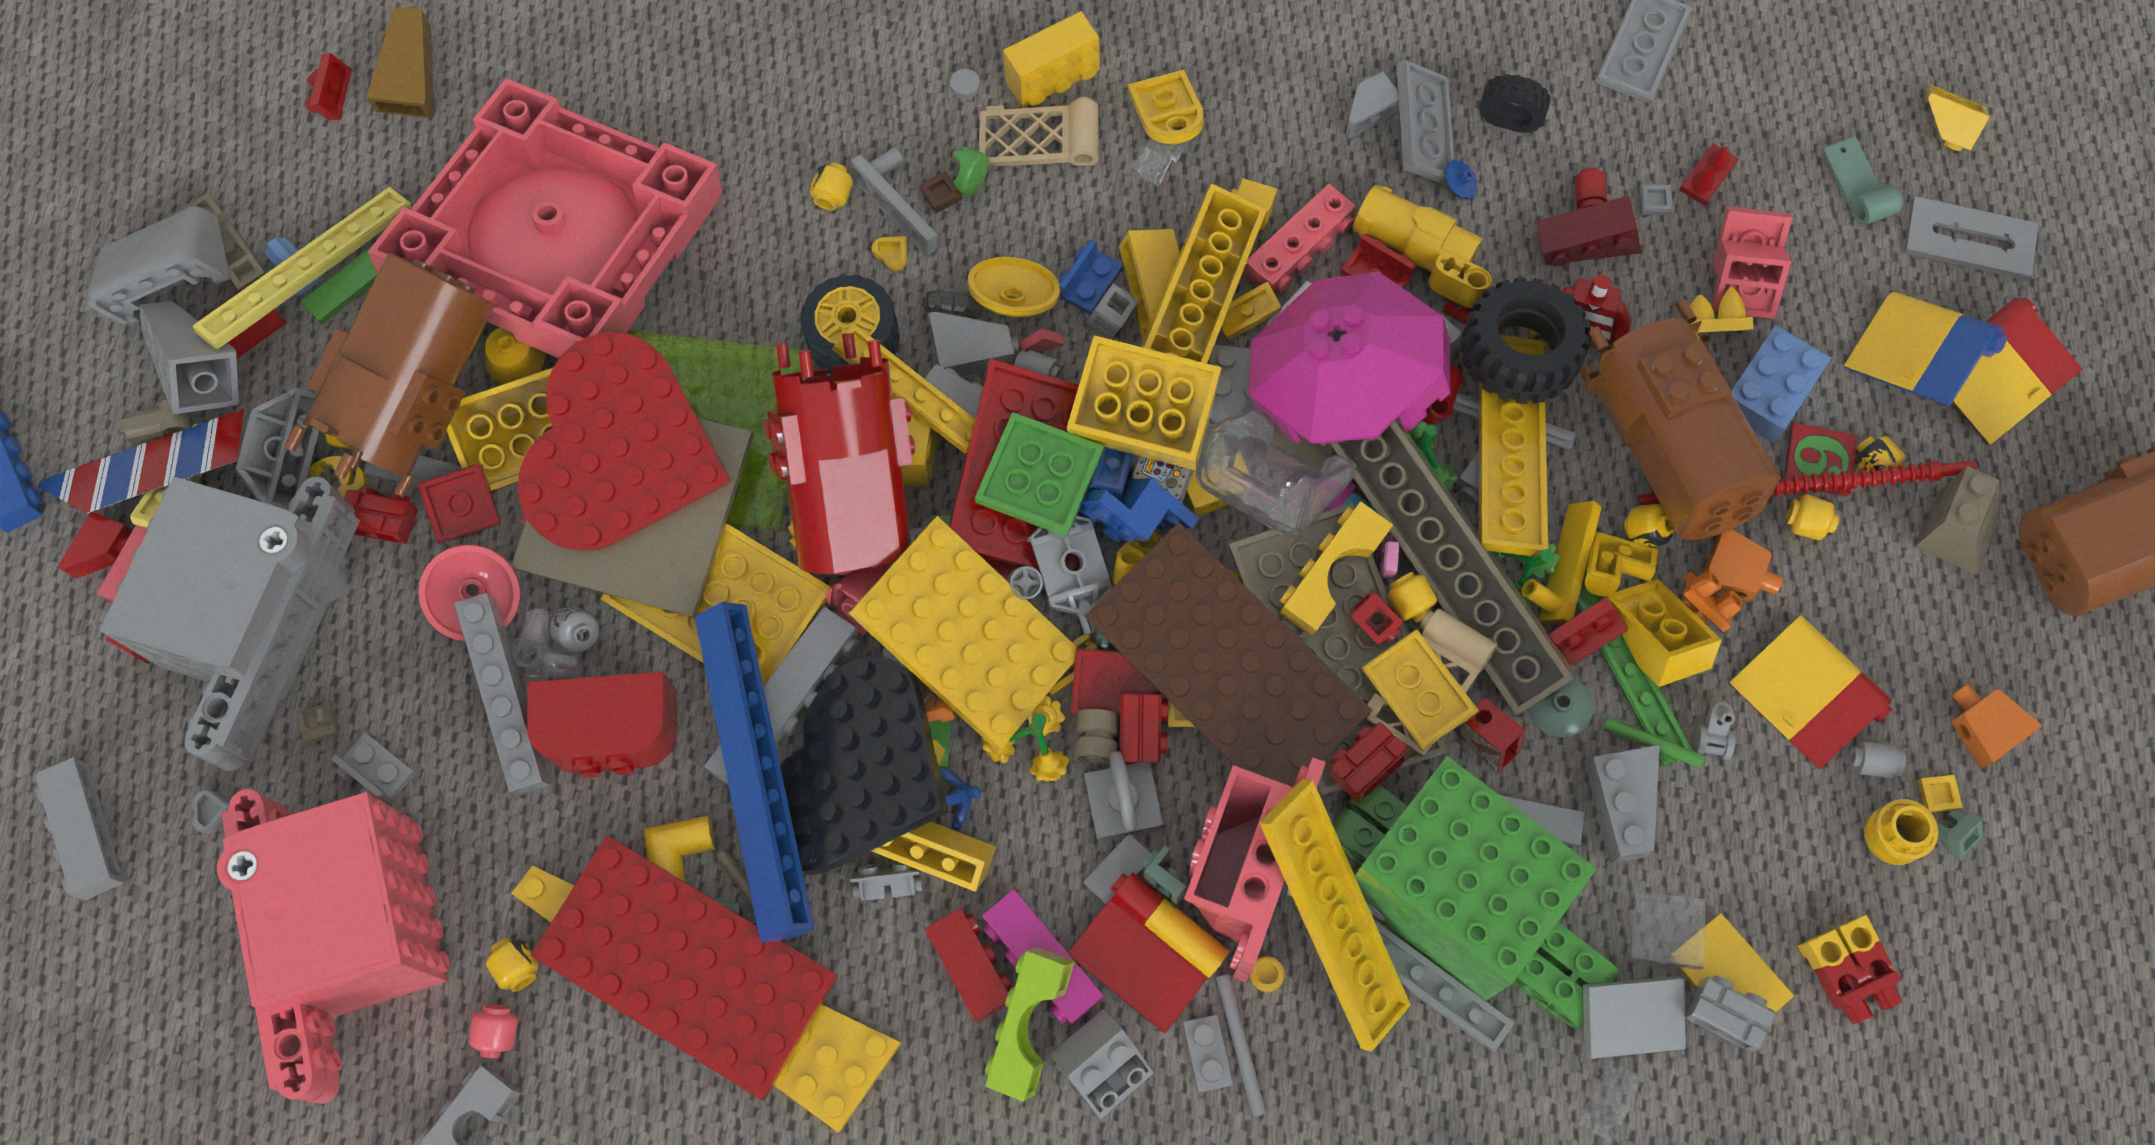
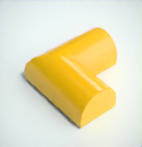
(1616, 556)
(671, 841)

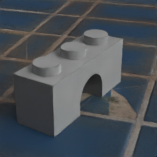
(481, 1093)

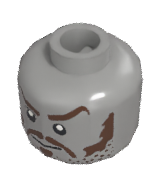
(574, 629)

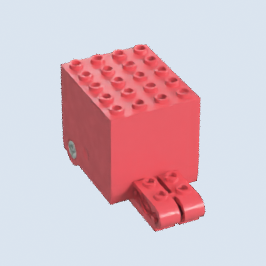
(326, 924)

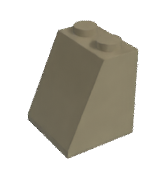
(1963, 520)

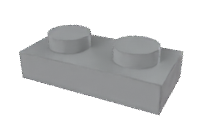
(1207, 1053)

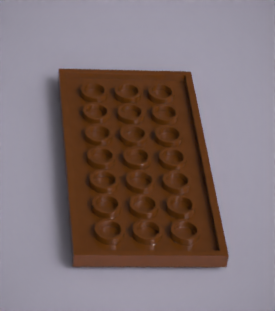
(1226, 660)

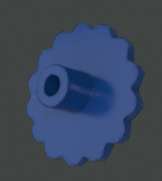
(1460, 179)

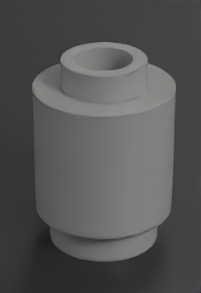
(1038, 363)
(1877, 759)

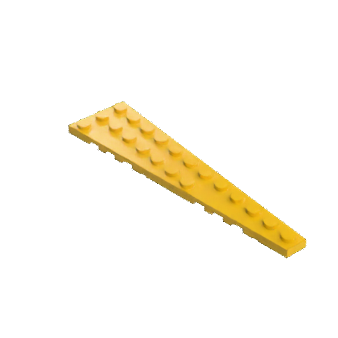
(829, 1066)

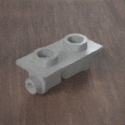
(873, 880)

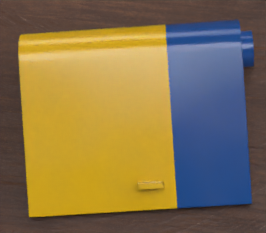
(1923, 347)

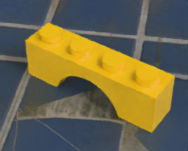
(1311, 600)

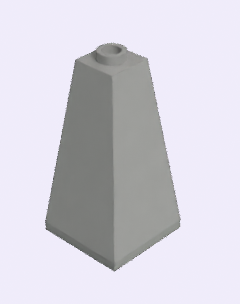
(188, 367)

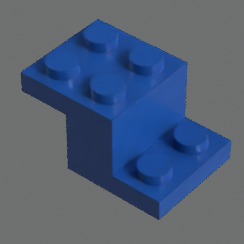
(1139, 512)

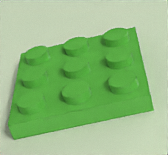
(1039, 474)

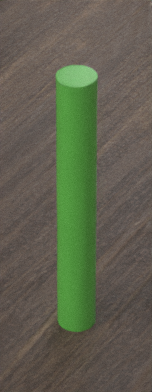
(1647, 739)

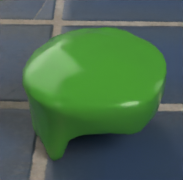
(972, 170)

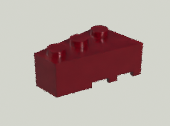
(1590, 233)

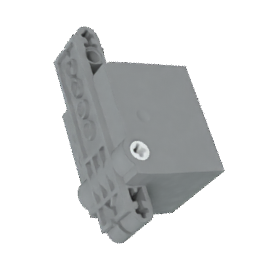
(234, 601)

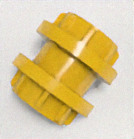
(1887, 843)

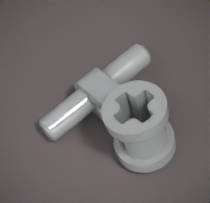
(1715, 736)

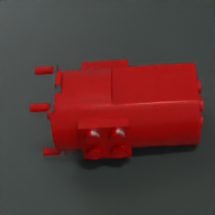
(842, 459)

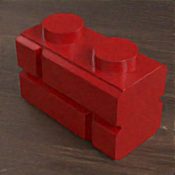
(382, 516)
(1141, 726)
(1368, 761)

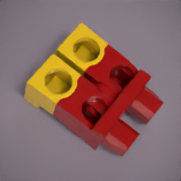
(1852, 967)

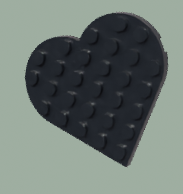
(863, 765)

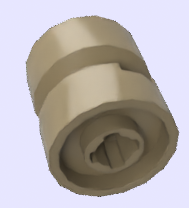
(1096, 736)

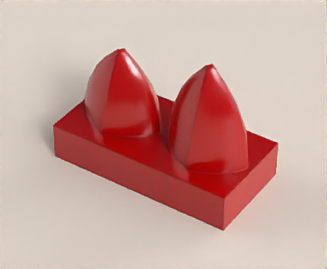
(329, 88)
(1709, 174)

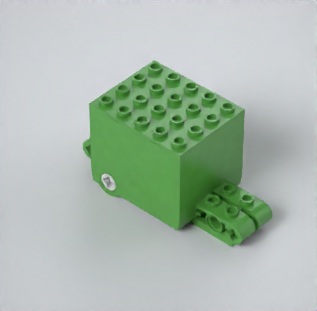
(1475, 889)

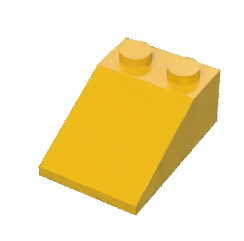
(1664, 633)

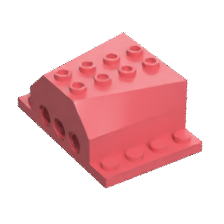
(1233, 866)

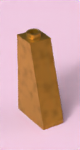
(404, 67)

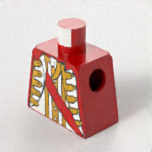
(1496, 739)

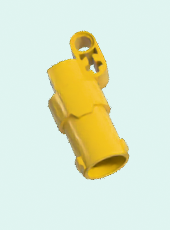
(1428, 241)

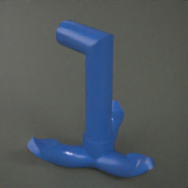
(960, 795)

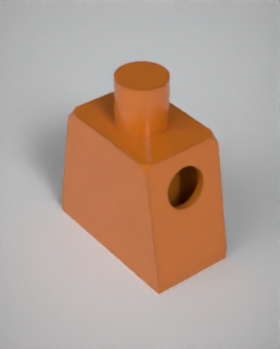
(1742, 566)
(1991, 724)

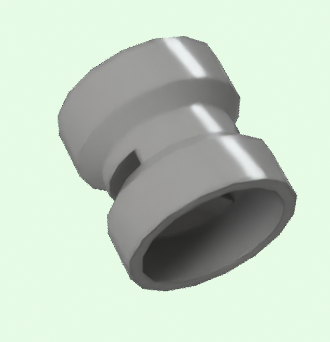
(1030, 582)

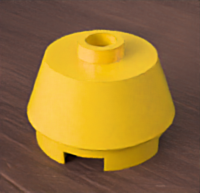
(510, 359)

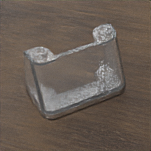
(1265, 480)

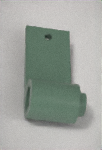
(1859, 184)

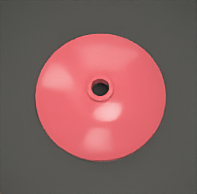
(447, 582)

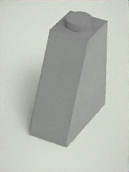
(971, 343)

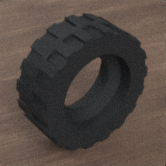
(1517, 90)

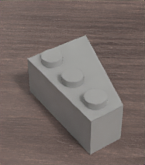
(1626, 800)

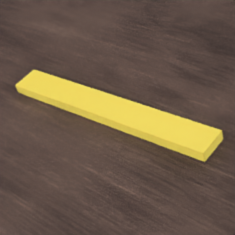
(300, 269)

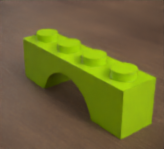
(1015, 1065)

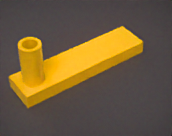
(1564, 585)

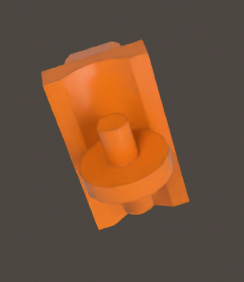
(1702, 600)

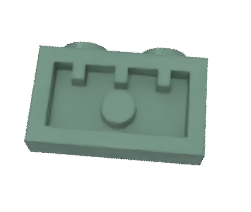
(1167, 881)

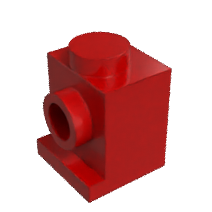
(1382, 631)

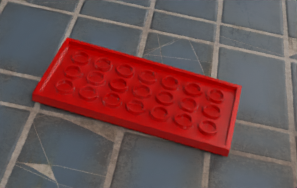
(684, 967)

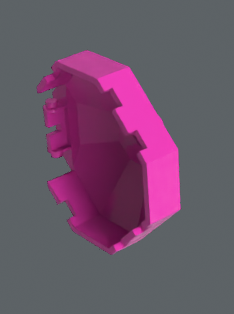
(1351, 388)

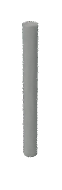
(1240, 1045)

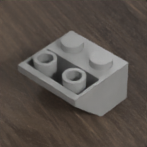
(1102, 1063)

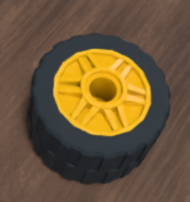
(839, 304)

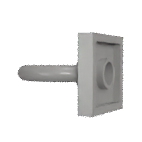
(1123, 798)

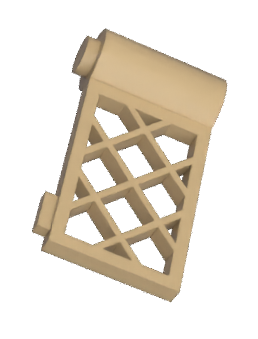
(1078, 132)
(1454, 643)

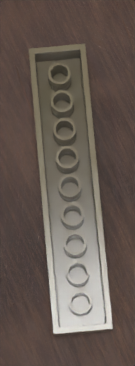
(1456, 564)

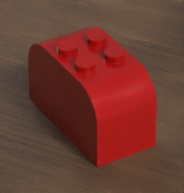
(603, 722)

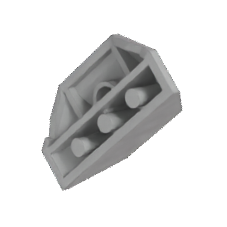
(263, 461)

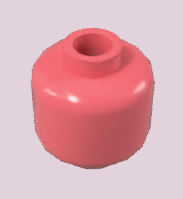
(493, 1030)

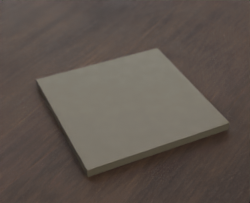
(661, 563)

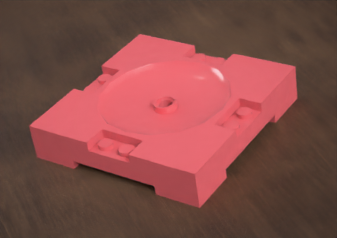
(555, 218)

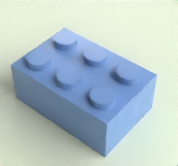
(1777, 382)

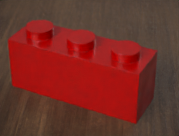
(969, 964)

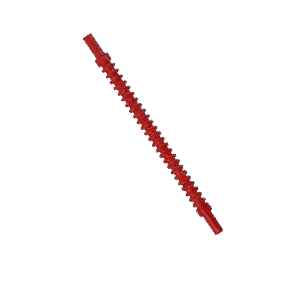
(1932, 471)

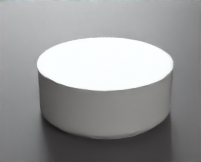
(965, 83)

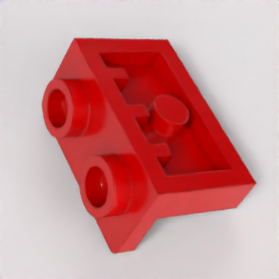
(1588, 631)

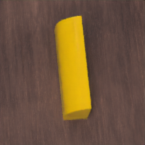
(1148, 264)

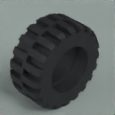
(1536, 308)

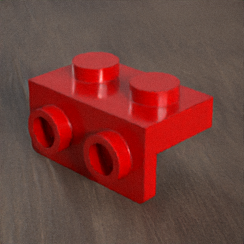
(1375, 257)

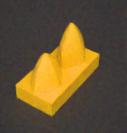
(1730, 314)

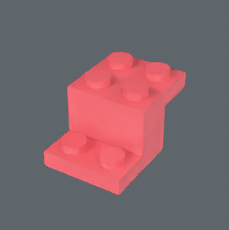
(1752, 259)

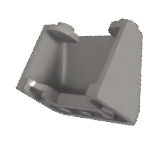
(155, 257)

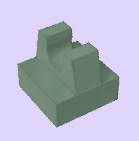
(1964, 835)

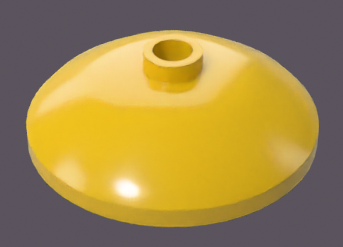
(1013, 286)

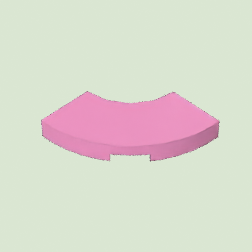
(1387, 556)

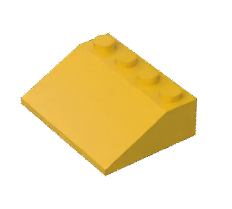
(1144, 402)
(501, 427)

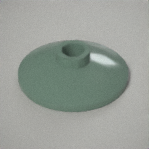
(1564, 721)

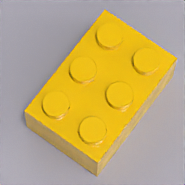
(1052, 60)

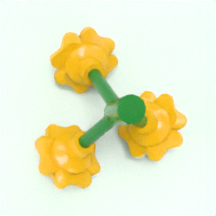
(1043, 720)

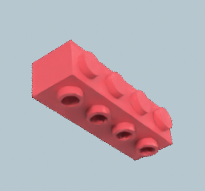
(1301, 239)

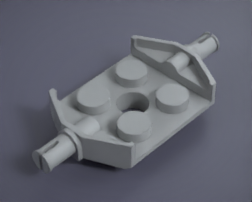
(1067, 589)

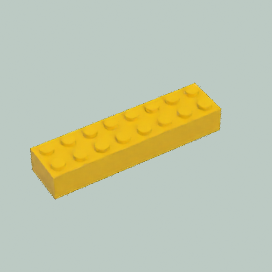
(1205, 276)

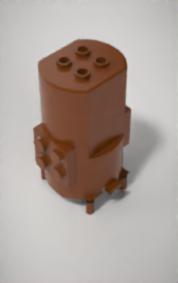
(396, 370)
(1683, 425)
(2096, 540)

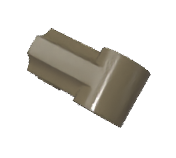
(154, 423)

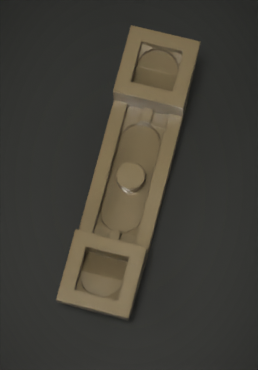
(241, 262)

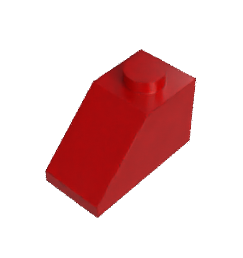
(94, 546)

